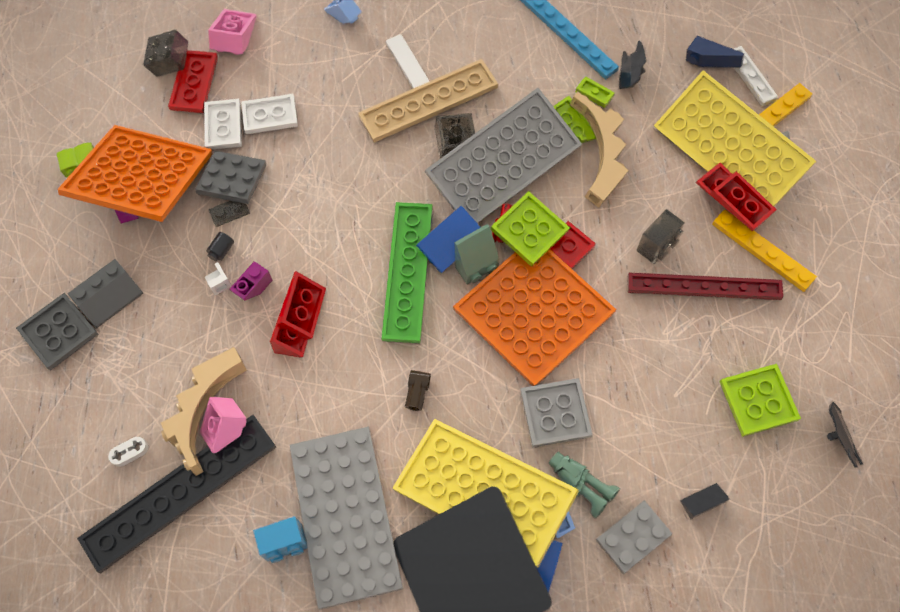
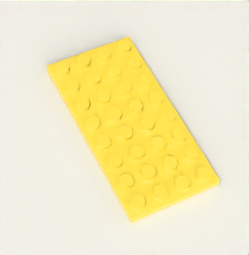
(722, 129)
(456, 466)

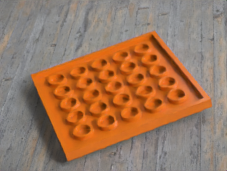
(136, 173)
(534, 313)

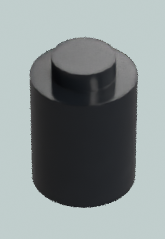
(219, 246)

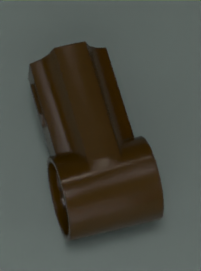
(418, 385)

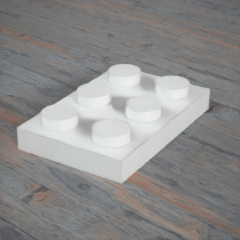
(269, 114)
(223, 124)

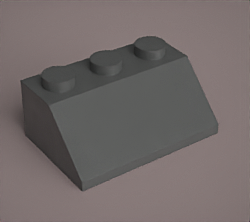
(105, 293)

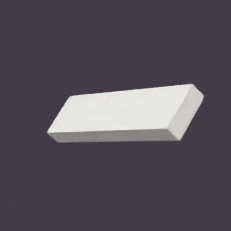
(407, 61)
(755, 80)

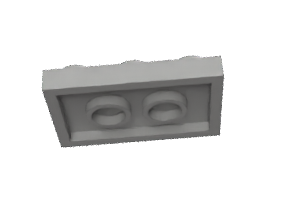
(634, 537)

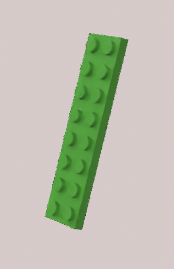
(406, 274)

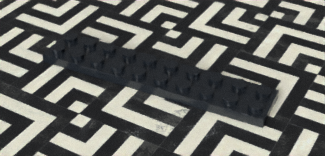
(172, 497)

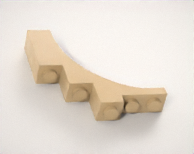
(610, 147)
(208, 380)

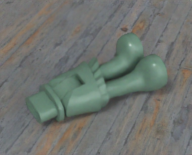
(576, 475)

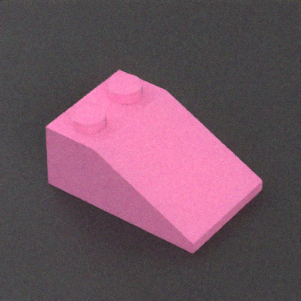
(231, 31)

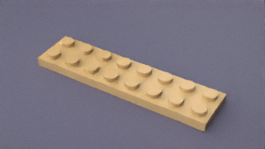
(427, 100)

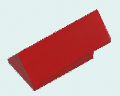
(736, 196)
(297, 316)

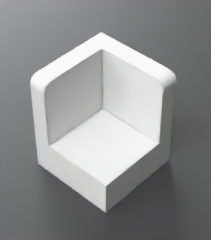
(217, 280)

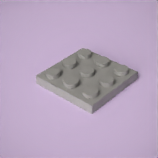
(556, 412)

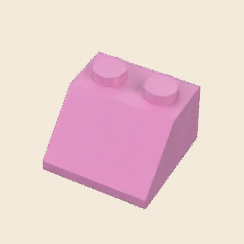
(221, 423)

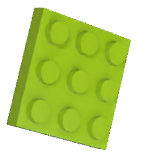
(530, 228)
(759, 400)

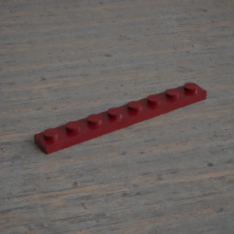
(705, 286)

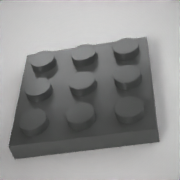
(231, 177)
(57, 331)

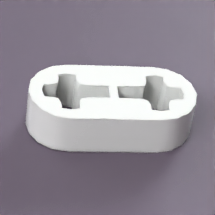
(128, 451)

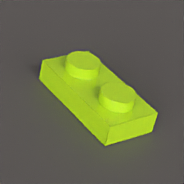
(595, 92)

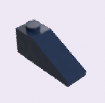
(712, 54)

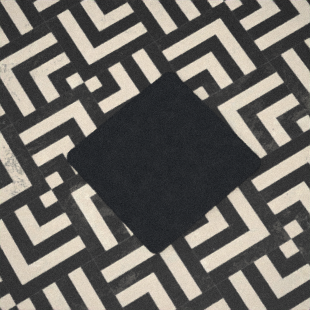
(472, 560)

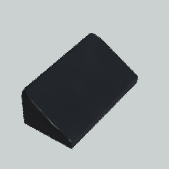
(704, 500)

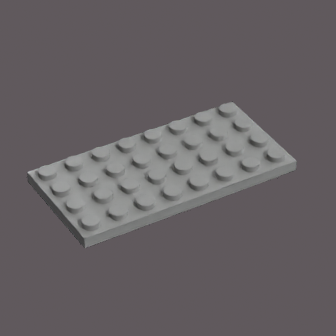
(504, 156)
(345, 518)

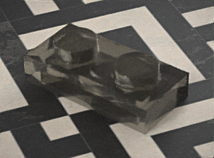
(228, 212)

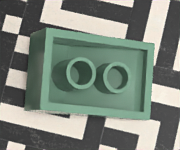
(476, 255)

